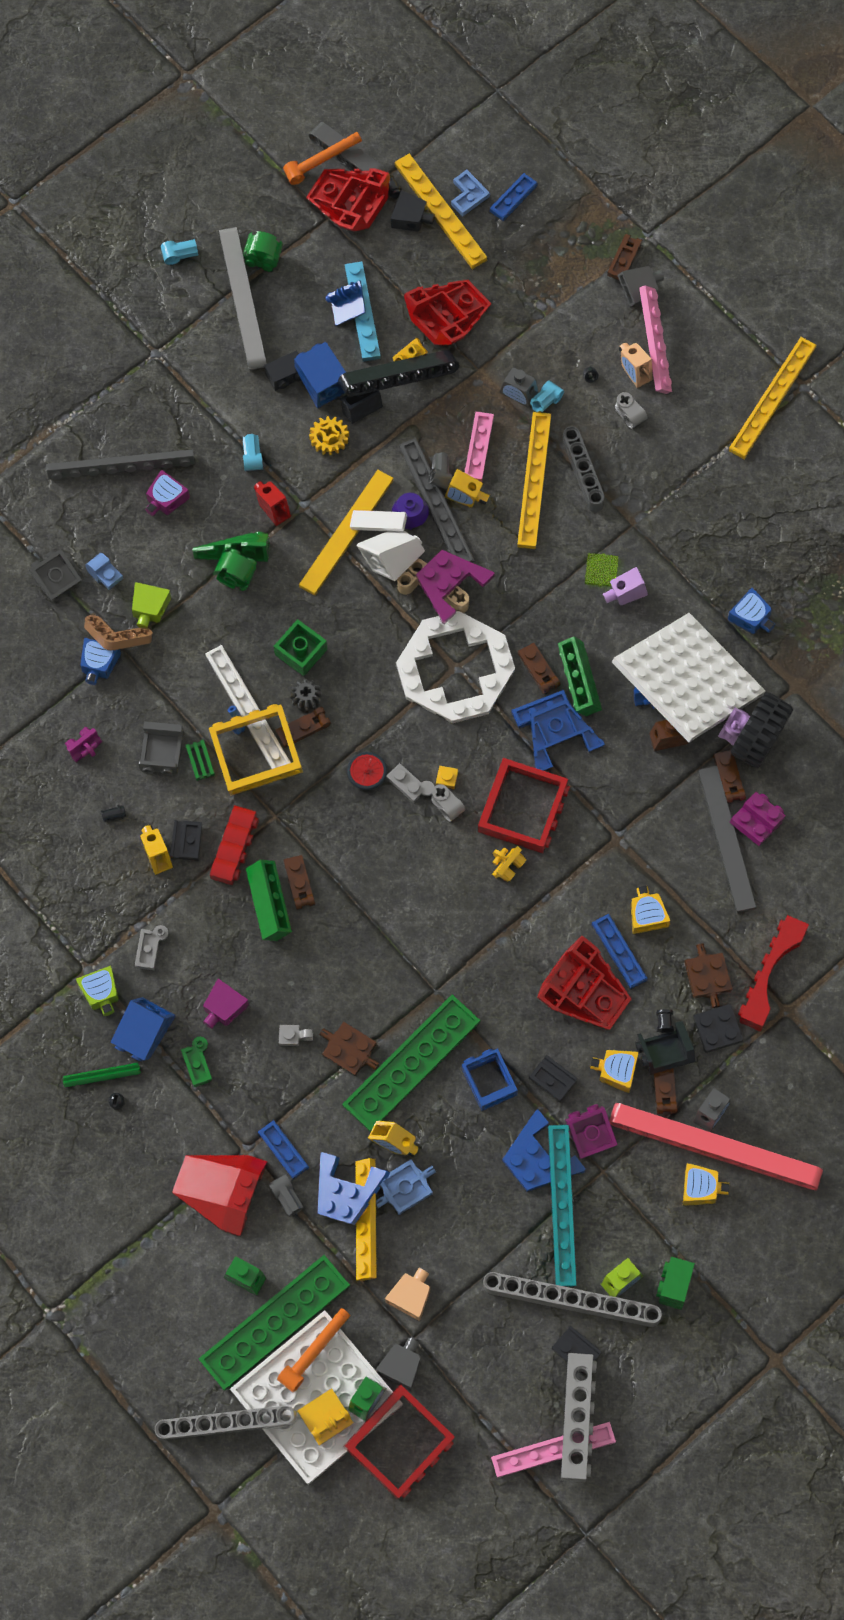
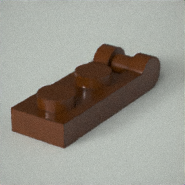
(624, 256)
(538, 668)
(305, 726)
(729, 776)
(299, 881)
(665, 1090)

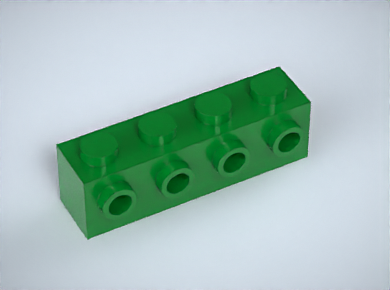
(579, 676)
(268, 900)

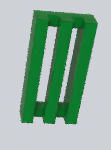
(195, 745)

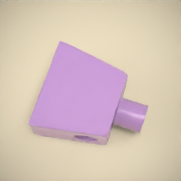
(626, 588)

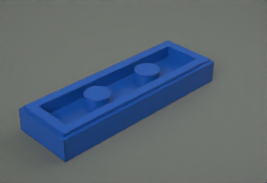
(513, 197)
(523, 713)
(283, 1150)

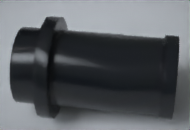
(394, 189)
(113, 813)

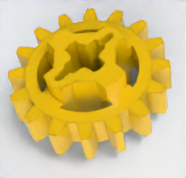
(330, 437)

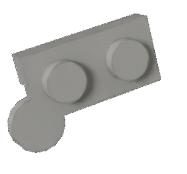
(408, 784)
(148, 947)

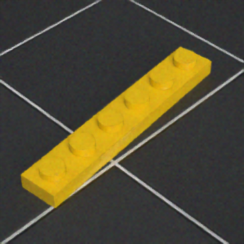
(366, 1228)

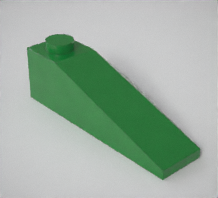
(249, 545)

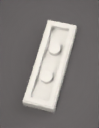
(378, 521)

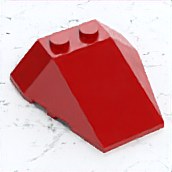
(351, 197)
(446, 311)
(584, 987)
(220, 1187)

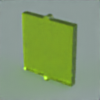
(601, 569)

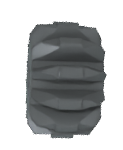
(306, 688)

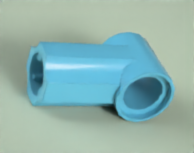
(173, 251)
(549, 394)
(252, 455)

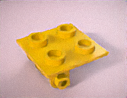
(325, 1416)

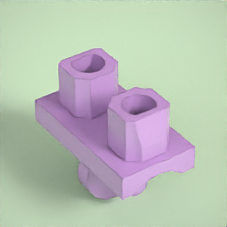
(734, 725)

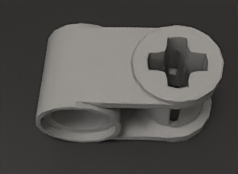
(630, 410)
(449, 804)

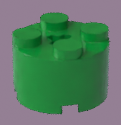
(262, 251)
(235, 570)

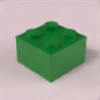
(300, 647)
(676, 1283)

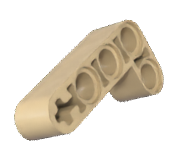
(410, 576)

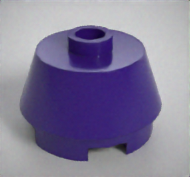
(415, 508)

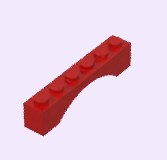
(789, 938)

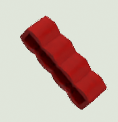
(233, 845)

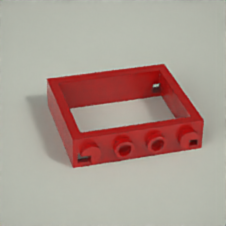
(514, 837)
(430, 1461)

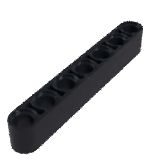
(398, 373)

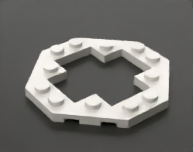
(434, 699)

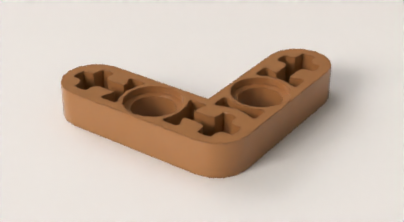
(116, 640)

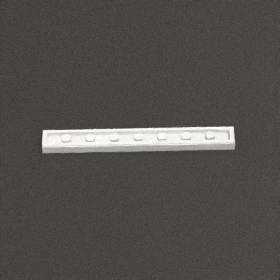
(245, 704)

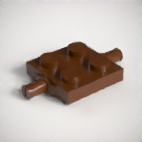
(708, 975)
(349, 1048)

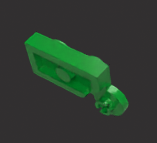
(196, 1062)

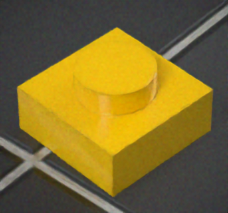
(447, 776)

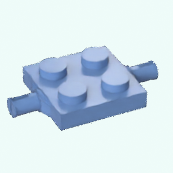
(405, 1187)

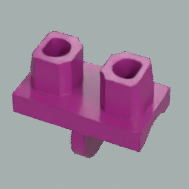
(84, 745)

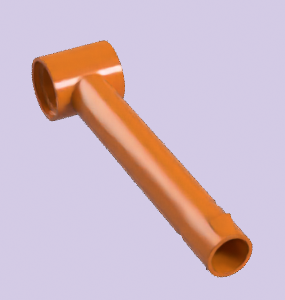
(296, 171)
(291, 1377)

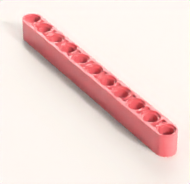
(716, 1146)

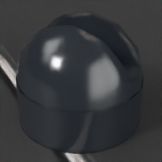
(593, 378)
(120, 1101)

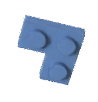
(473, 193)

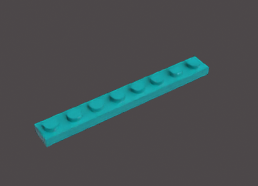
(562, 1205)

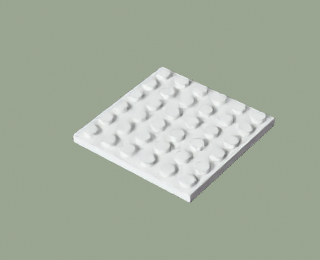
(688, 677)
(336, 1367)

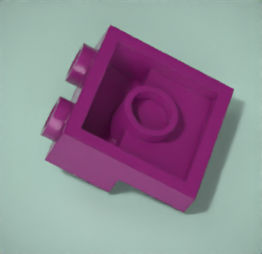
(758, 818)
(591, 1131)

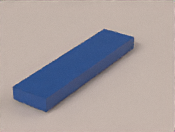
(619, 951)

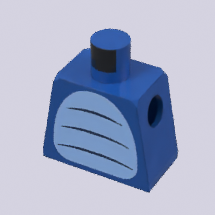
(752, 613)
(97, 661)

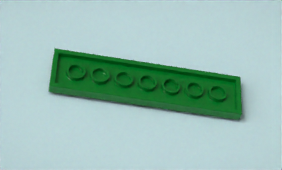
(411, 1063)
(274, 1322)

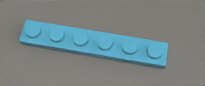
(365, 322)

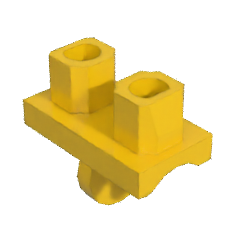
(412, 350)
(503, 870)

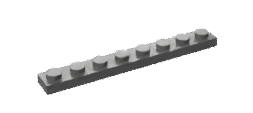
(118, 464)

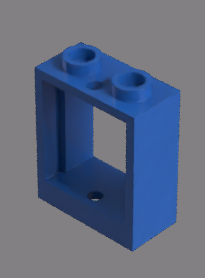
(498, 1096)

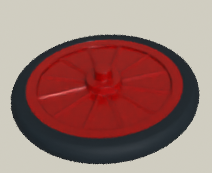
(367, 771)

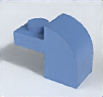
(103, 571)

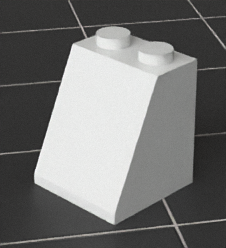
(391, 553)

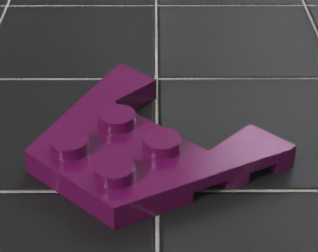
(443, 575)

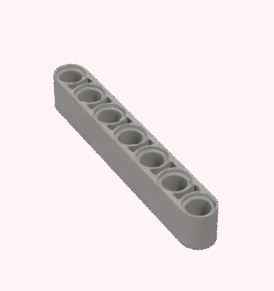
(216, 1422)

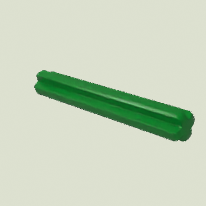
(101, 1075)

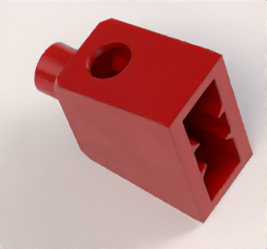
(270, 496)

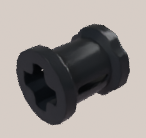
(664, 1021)

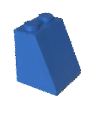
(320, 373)
(142, 1028)

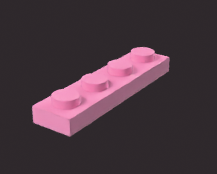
(479, 445)

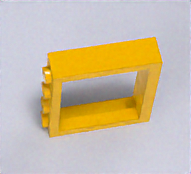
(264, 777)

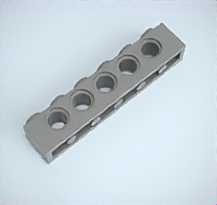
(575, 1364)

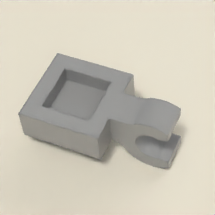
(290, 1035)

